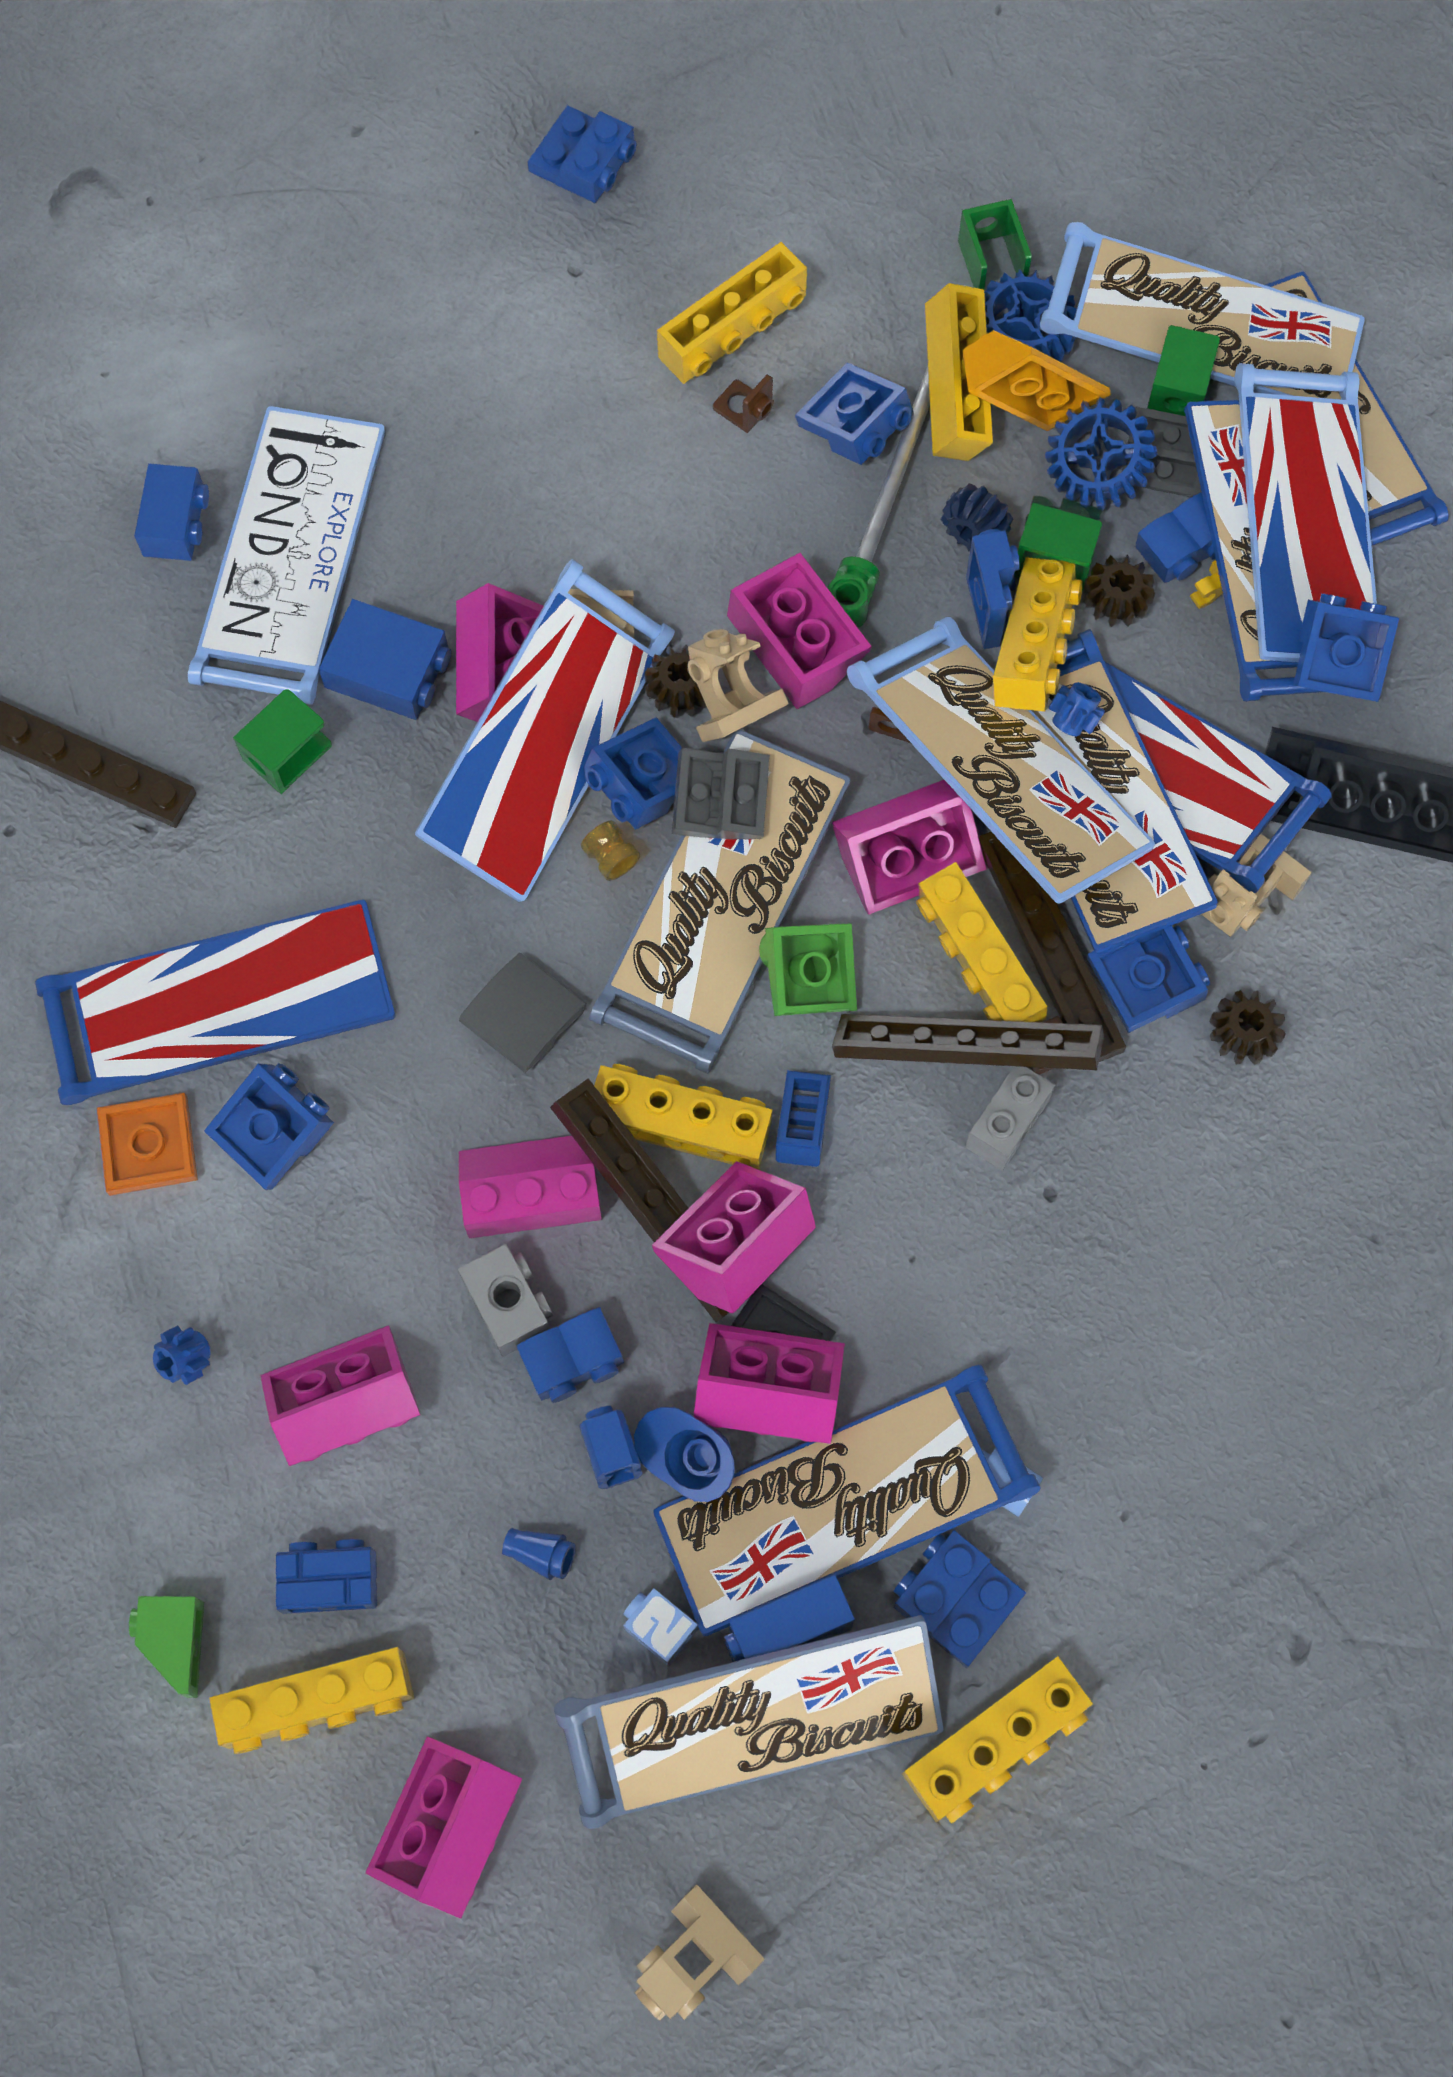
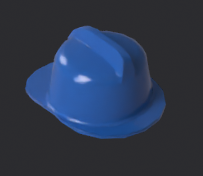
(685, 1453)

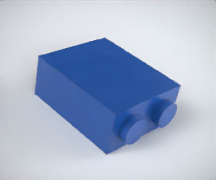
(385, 659)
(791, 1621)

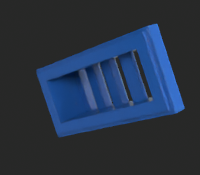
(802, 1145)

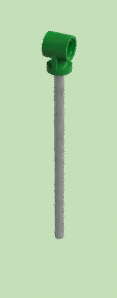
(858, 575)

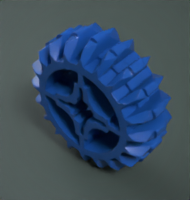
(1026, 301)
(1116, 455)

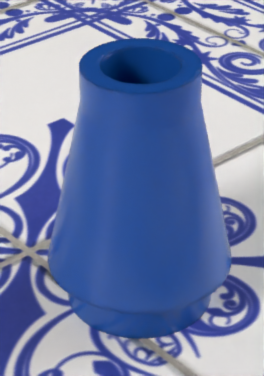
(542, 1552)

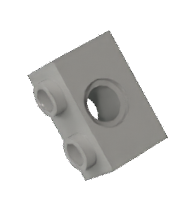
(1009, 1116)
(487, 1279)

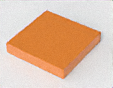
(147, 1144)

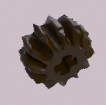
(1119, 590)
(672, 694)
(1241, 1013)

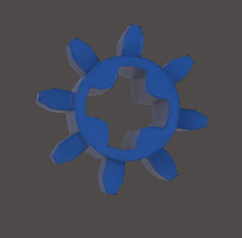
(1076, 709)
(181, 1355)

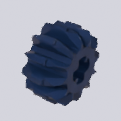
(973, 512)

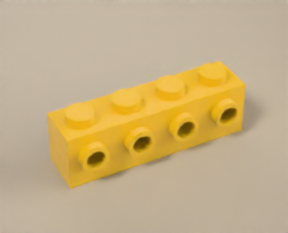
(732, 313)
(958, 419)
(1036, 634)
(979, 947)
(687, 1118)
(311, 1698)
(998, 1739)

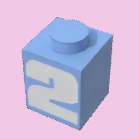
(659, 1625)

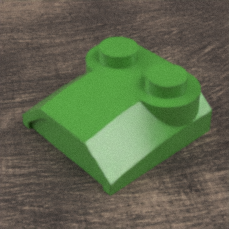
(810, 968)

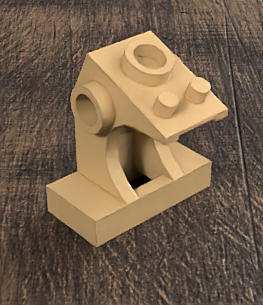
(741, 704)
(1239, 906)
(667, 1986)

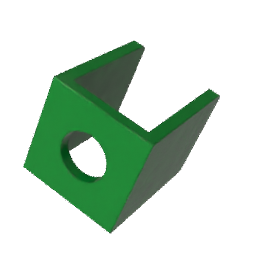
(1005, 225)
(1183, 369)
(1061, 537)
(283, 741)

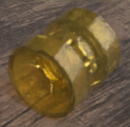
(610, 850)

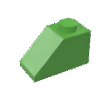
(170, 1638)

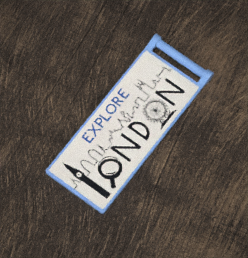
(289, 551)

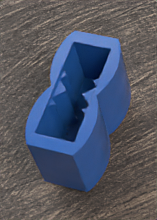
(1177, 540)
(570, 1355)
(610, 1447)

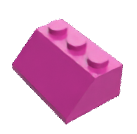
(800, 629)
(488, 636)
(906, 842)
(527, 1187)
(736, 1235)
(769, 1383)
(338, 1396)
(444, 1827)

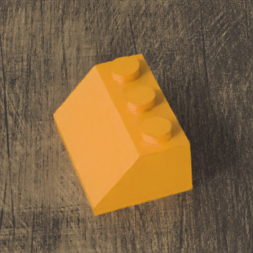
(1027, 380)

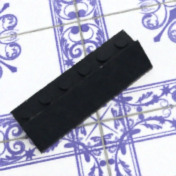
(1374, 794)

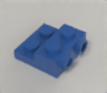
(584, 152)
(856, 413)
(990, 581)
(1345, 647)
(636, 772)
(1150, 977)
(269, 1123)
(958, 1596)

